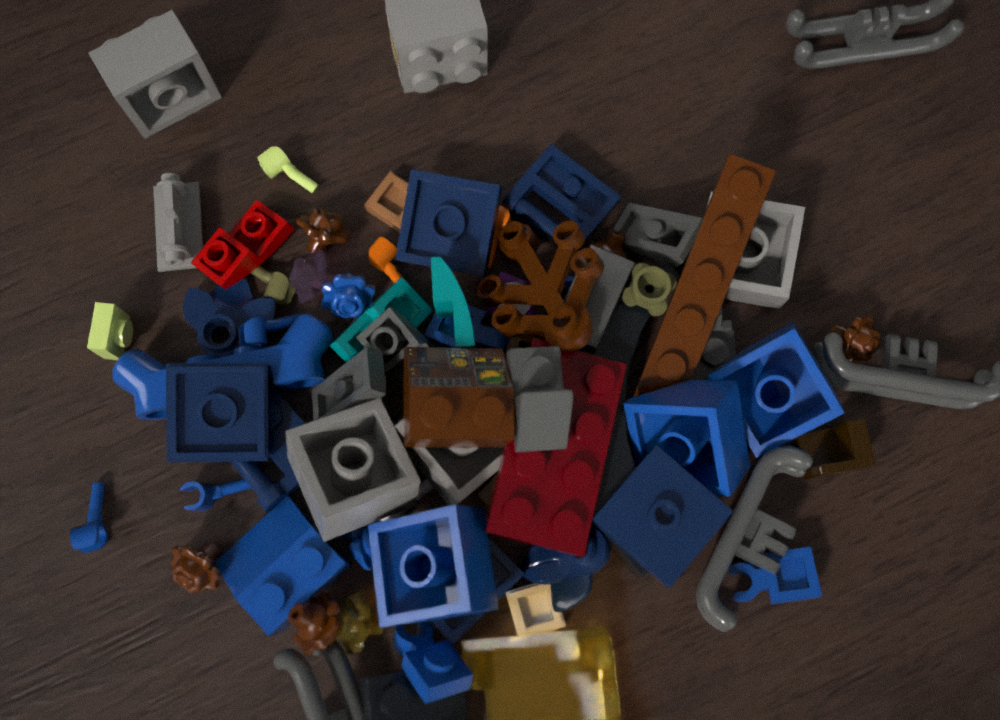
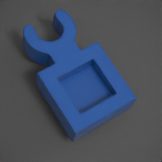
(793, 582)
(430, 666)

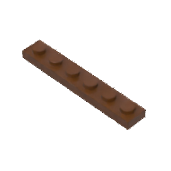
(706, 274)

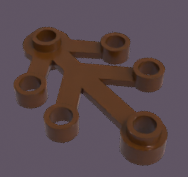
(567, 323)

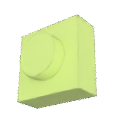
(109, 331)

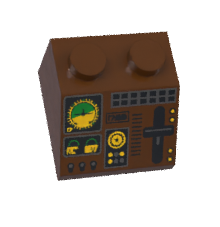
(457, 398)

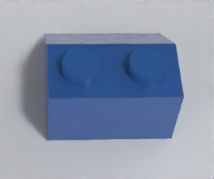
(780, 389)
(697, 427)
(280, 566)
(432, 566)

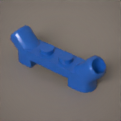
(292, 365)

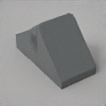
(658, 233)
(351, 385)
(540, 400)

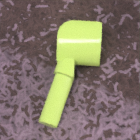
(275, 161)

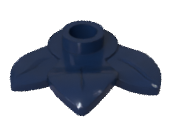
(224, 311)
(567, 574)

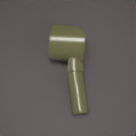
(278, 286)

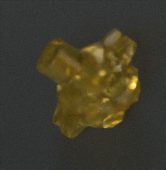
(356, 624)

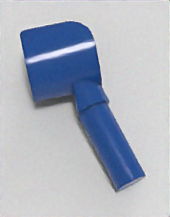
(255, 329)
(210, 493)
(94, 533)

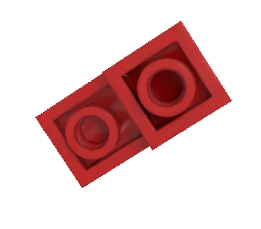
(235, 255)

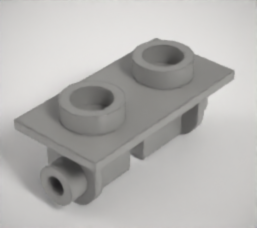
(177, 223)

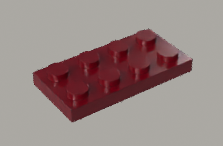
(553, 493)

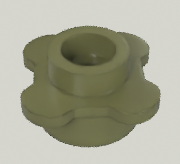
(652, 276)

